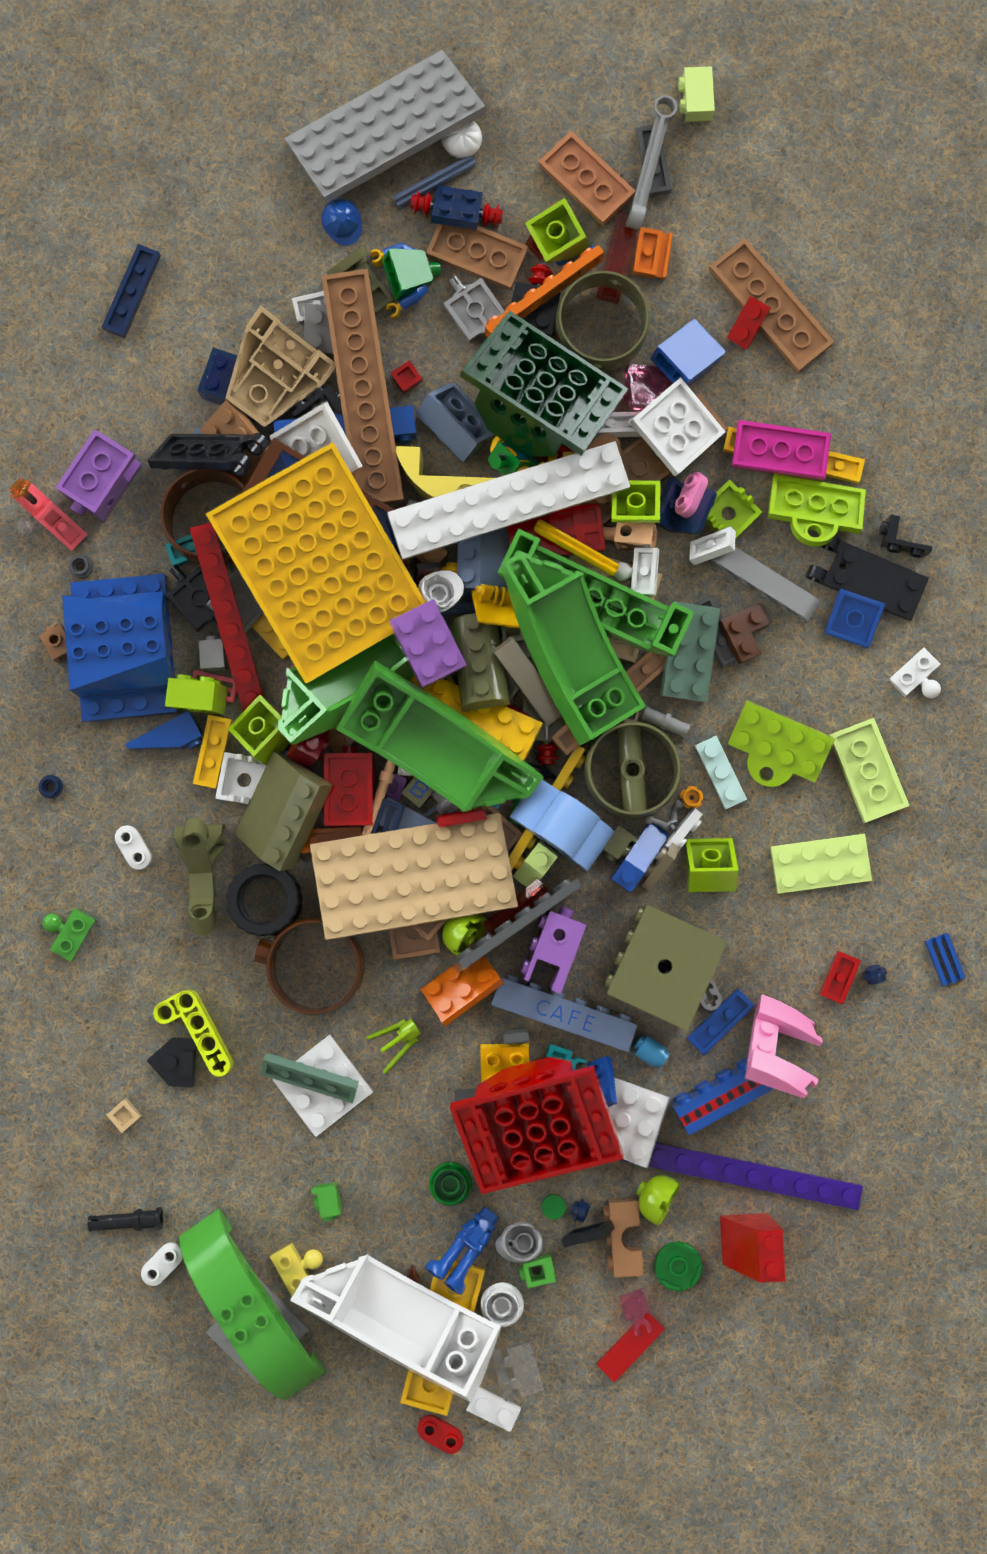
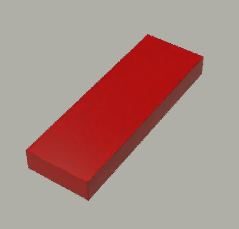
(628, 1349)

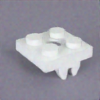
(232, 767)

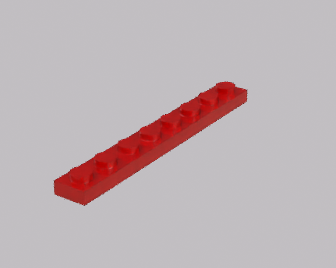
(227, 613)

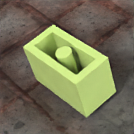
(697, 94)

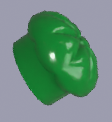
(450, 1183)

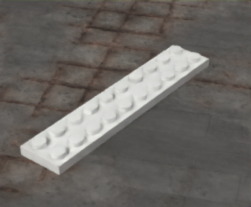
(508, 500)

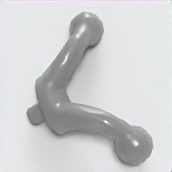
(670, 824)

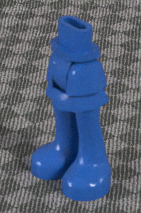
(474, 1236)

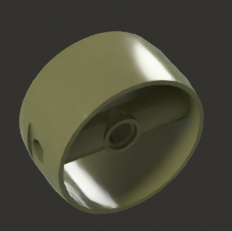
(630, 752)

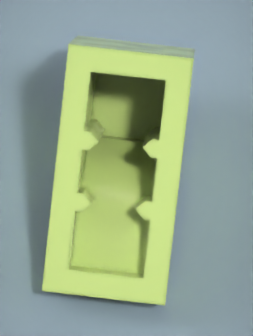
(536, 863)

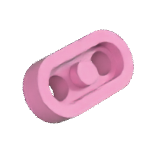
(691, 494)

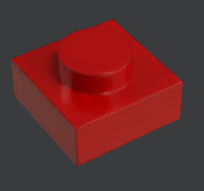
(406, 377)

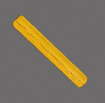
(576, 547)

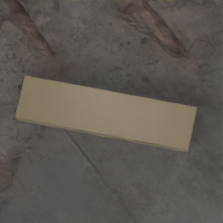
(527, 680)

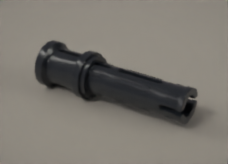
(138, 1220)

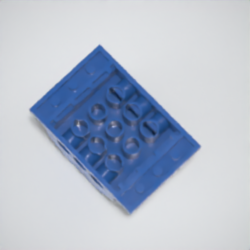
(119, 646)

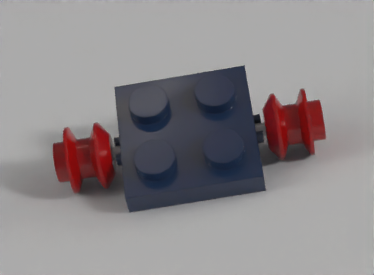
(456, 208)

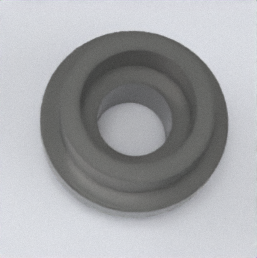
(77, 560)

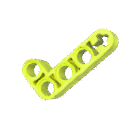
(198, 1034)

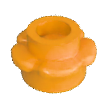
(698, 797)

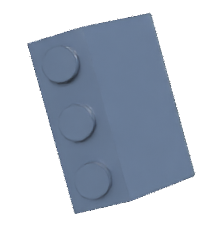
(455, 421)
(481, 559)

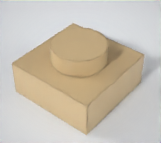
(124, 1115)

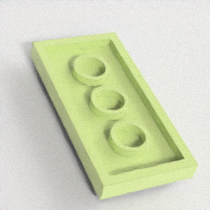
(869, 770)
(821, 863)

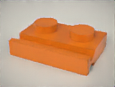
(652, 253)

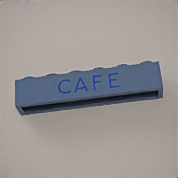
(565, 1014)

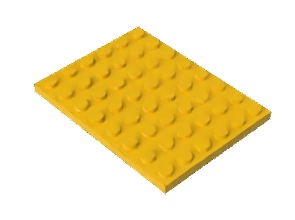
(317, 561)

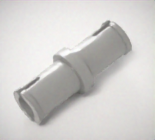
(665, 722)

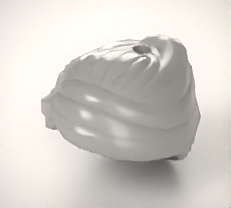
(526, 1243)

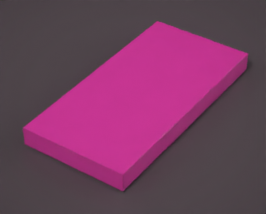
(781, 450)

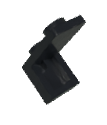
(319, 395)
(889, 531)

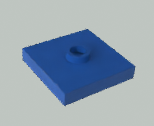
(854, 618)

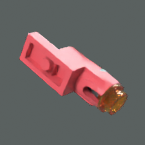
(47, 513)

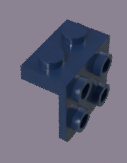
(674, 522)

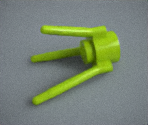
(407, 1032)

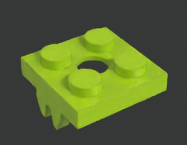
(745, 510)

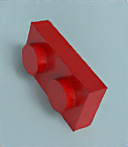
(748, 322)
(840, 977)

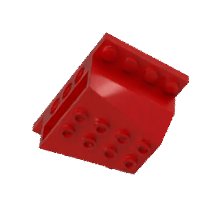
(535, 1124)

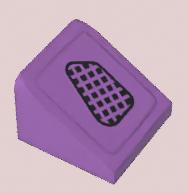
(395, 789)

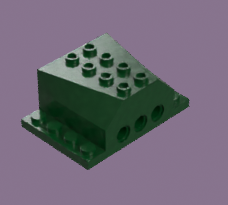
(539, 390)

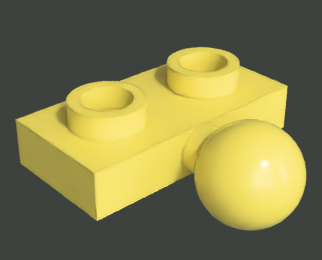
(292, 1267)

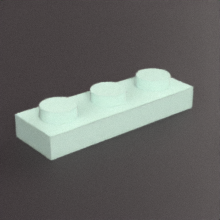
(720, 772)

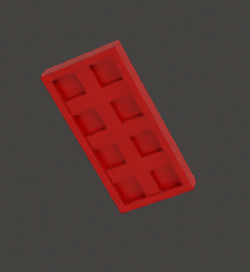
(579, 522)

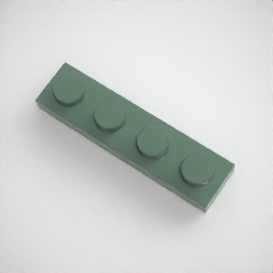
(309, 1077)

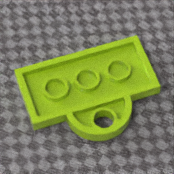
(816, 507)
(780, 745)

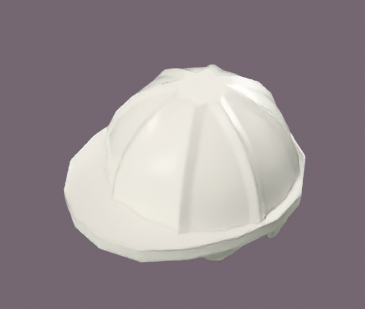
(443, 587)

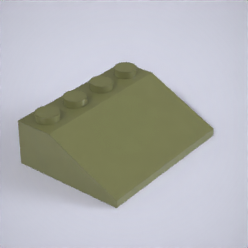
(282, 811)

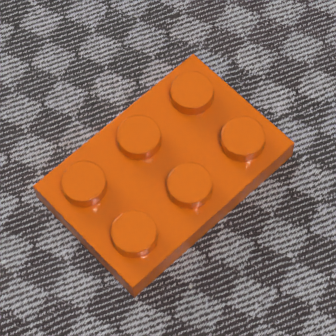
(456, 992)

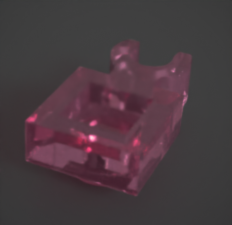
(636, 1307)

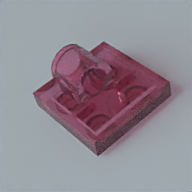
(644, 385)

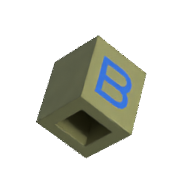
(418, 792)

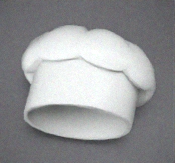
(463, 141)
(502, 1304)

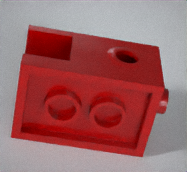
(352, 789)

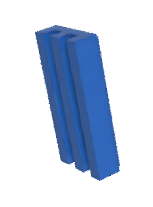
(952, 978)

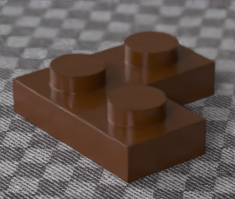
(739, 631)

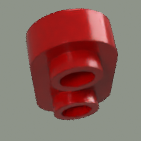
(441, 1433)

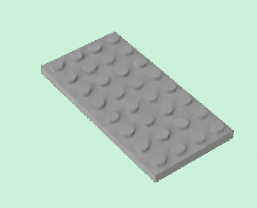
(385, 126)

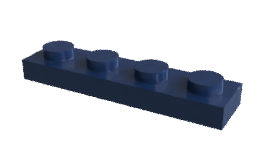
(131, 291)

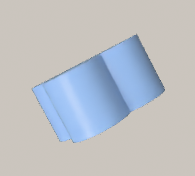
(563, 824)

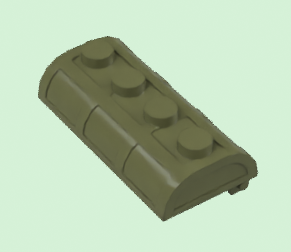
(484, 678)

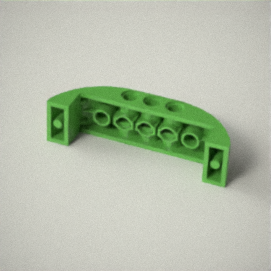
(622, 611)
(246, 1309)

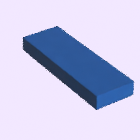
(720, 1021)

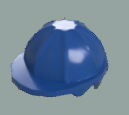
(342, 221)

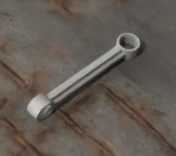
(650, 162)

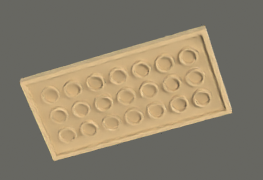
(412, 877)

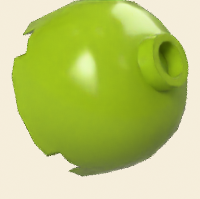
(462, 932)
(657, 1197)

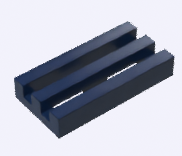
(393, 805)

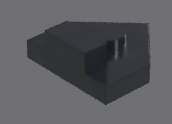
(176, 1062)

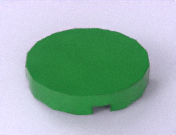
(681, 1259)

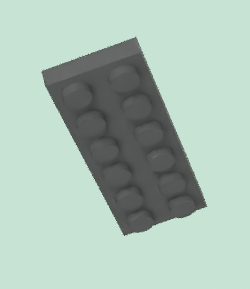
(522, 919)

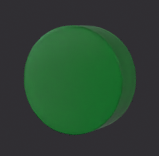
(553, 1206)

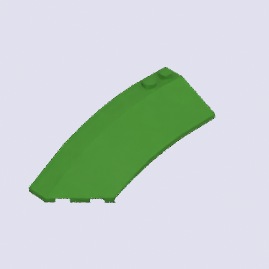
(570, 646)
(323, 701)
(434, 742)

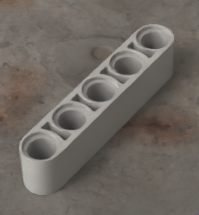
(768, 582)

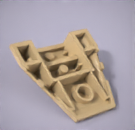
(274, 369)

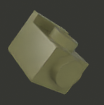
(618, 845)

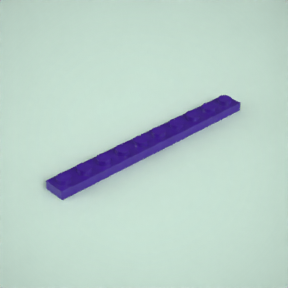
(756, 1176)

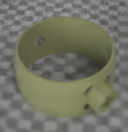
(619, 283)

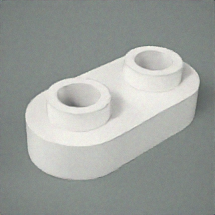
(132, 847)
(161, 1264)

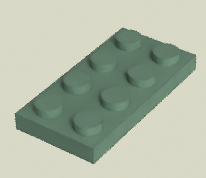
(690, 670)

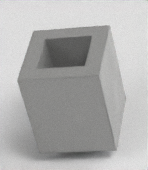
(212, 654)

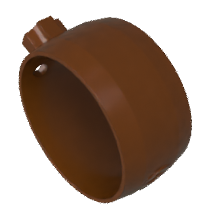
(175, 493)
(267, 952)

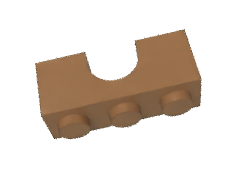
(624, 1260)

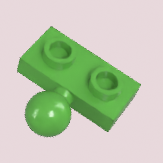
(70, 934)

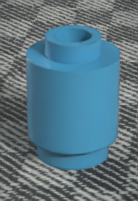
(650, 1051)

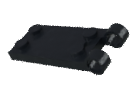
(208, 452)
(871, 578)

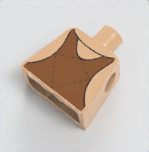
(642, 535)

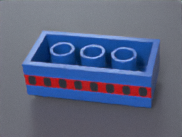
(716, 1098)

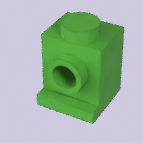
(327, 1200)
(544, 1277)

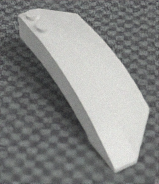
(403, 1322)

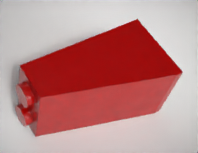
(753, 1246)

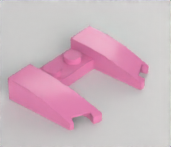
(762, 1064)

